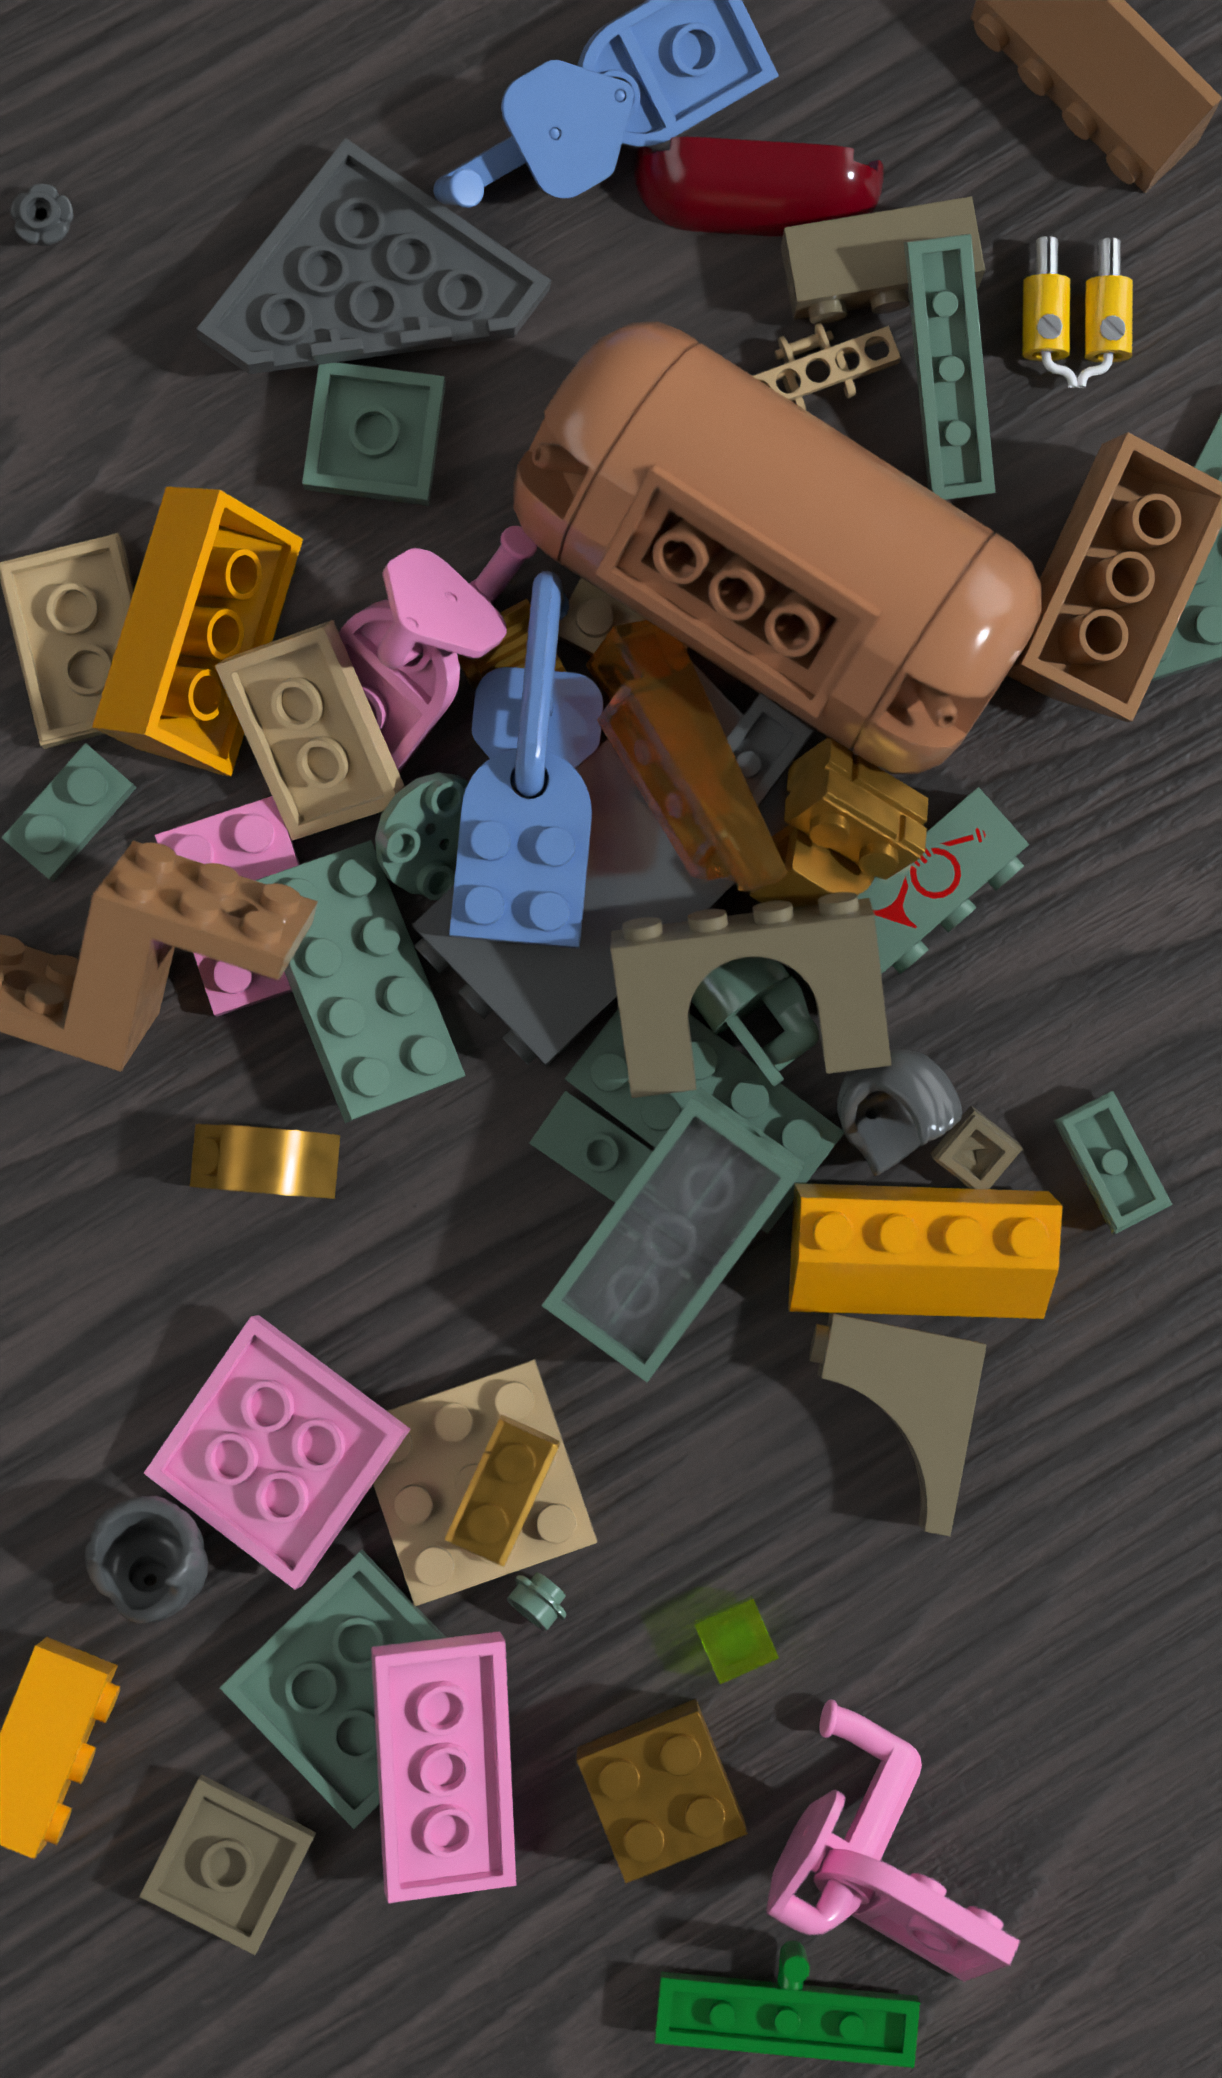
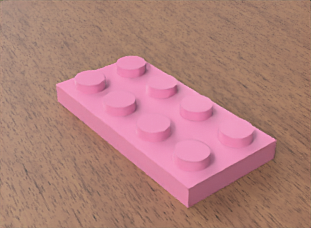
(444, 1766)

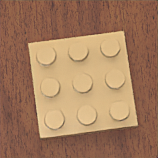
(436, 1464)

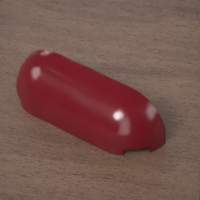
(754, 184)

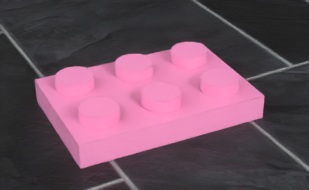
(256, 846)

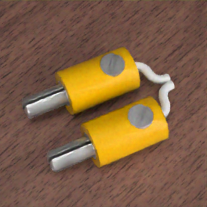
(1106, 313)

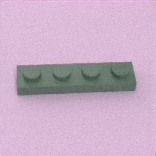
(949, 366)

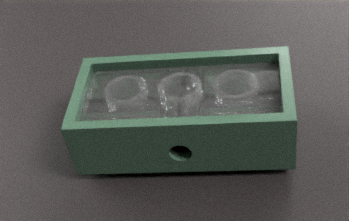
(674, 1234)

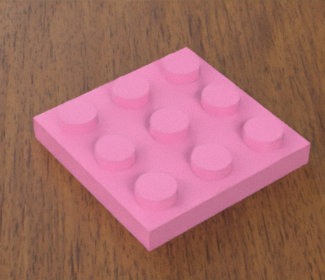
(276, 1451)

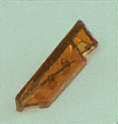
(681, 757)

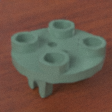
(411, 853)

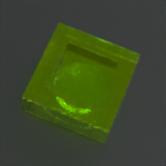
(736, 1640)

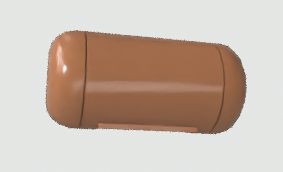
(775, 547)

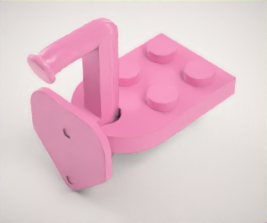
(429, 614)
(860, 1885)

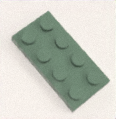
(365, 987)
(722, 1073)

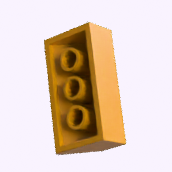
(202, 595)
(923, 1251)

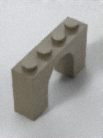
(825, 943)

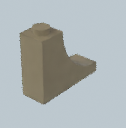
(924, 1387)

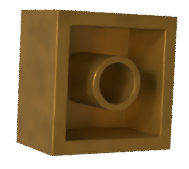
(661, 1791)

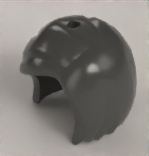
(896, 1108)
(153, 1533)

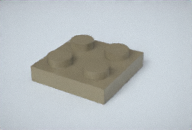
(227, 1864)

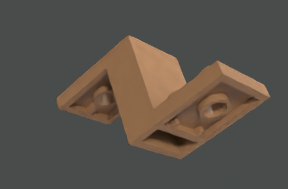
(135, 920)

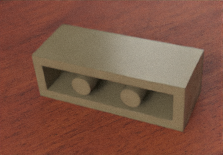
(862, 258)

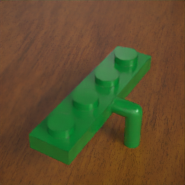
(787, 2016)

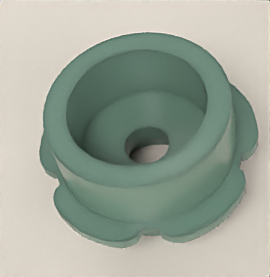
(537, 1600)

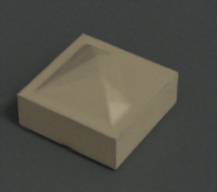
(976, 1150)

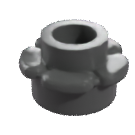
(44, 231)

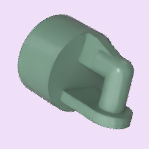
(742, 988)

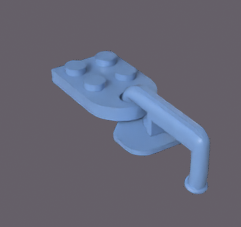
(632, 87)
(528, 856)

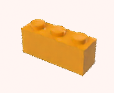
(47, 1741)

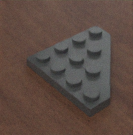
(367, 274)

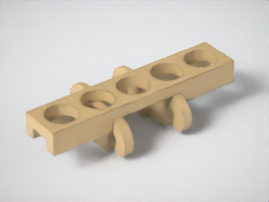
(833, 358)

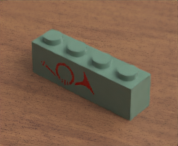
(960, 856)

